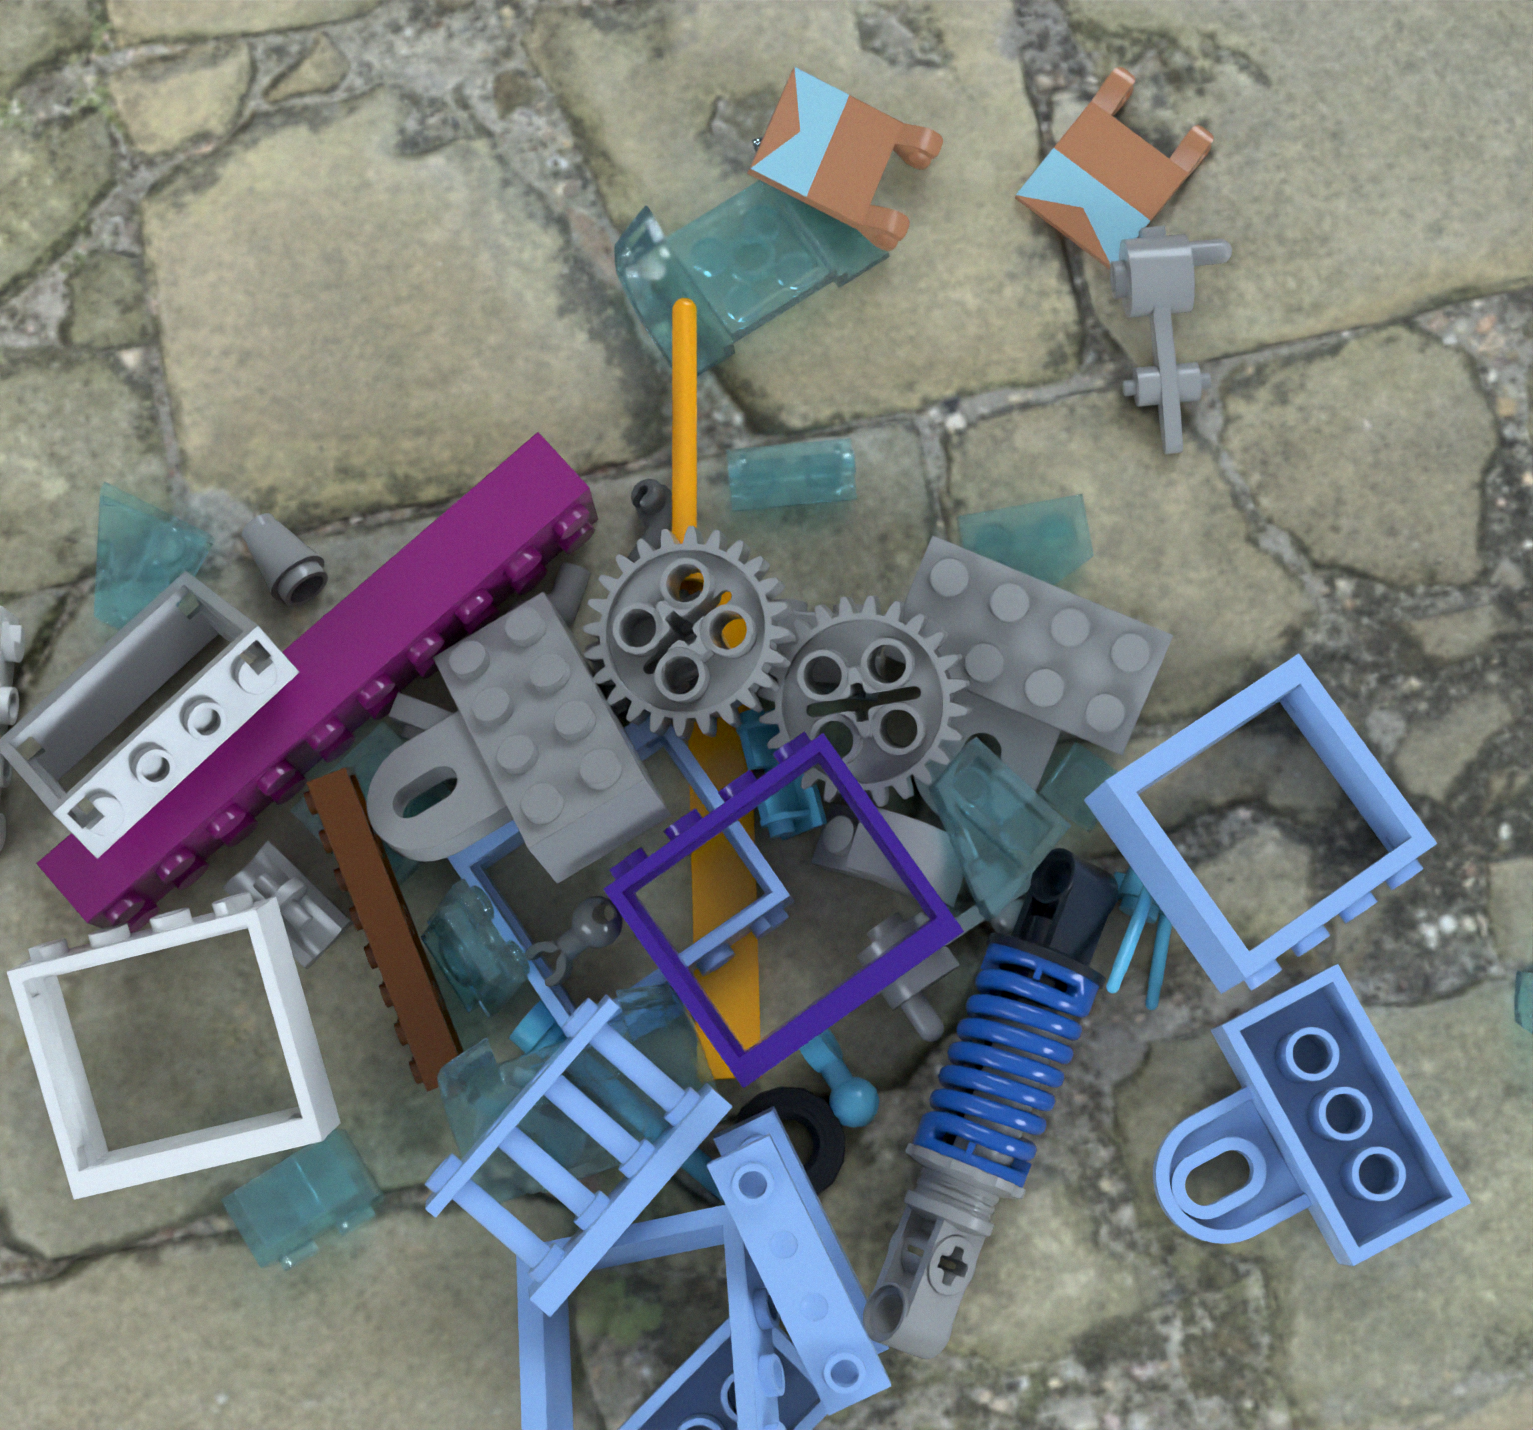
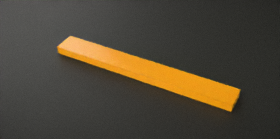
(725, 885)

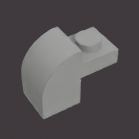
(850, 850)

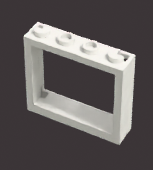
(65, 1083)

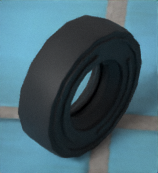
(820, 1121)

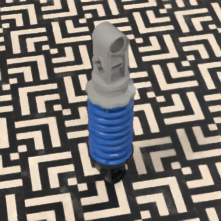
(989, 1099)

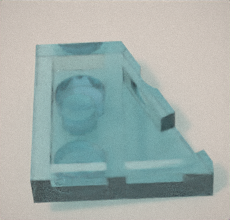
(1034, 538)

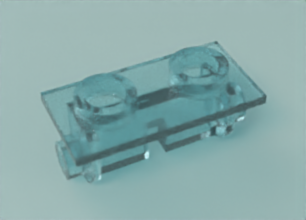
(792, 474)

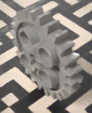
(854, 643)
(725, 675)

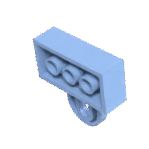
(1319, 1128)

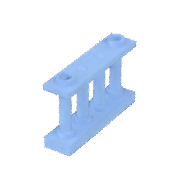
(599, 1216)
(798, 1258)

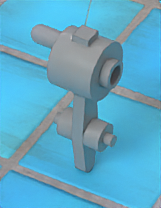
(1159, 281)
(908, 989)

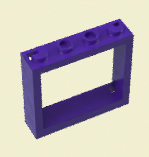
(694, 831)

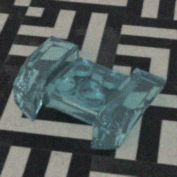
(737, 266)
(480, 1089)

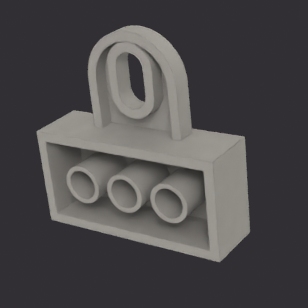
(1032, 659)
(524, 748)

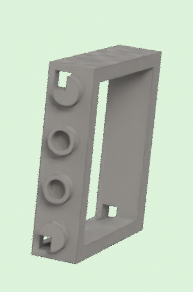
(169, 741)

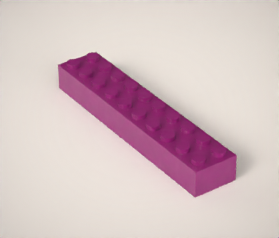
(348, 671)

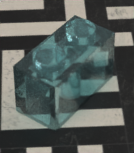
(303, 1200)

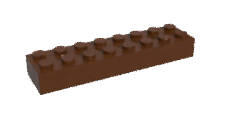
(387, 923)

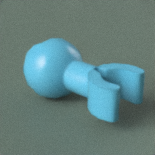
(851, 1098)

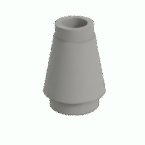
(285, 562)

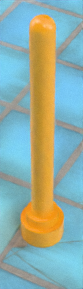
(684, 426)

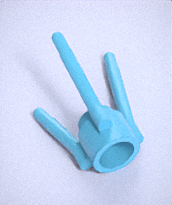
(1142, 908)

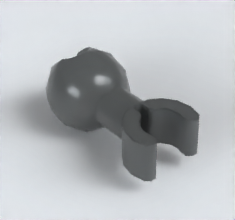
(587, 929)

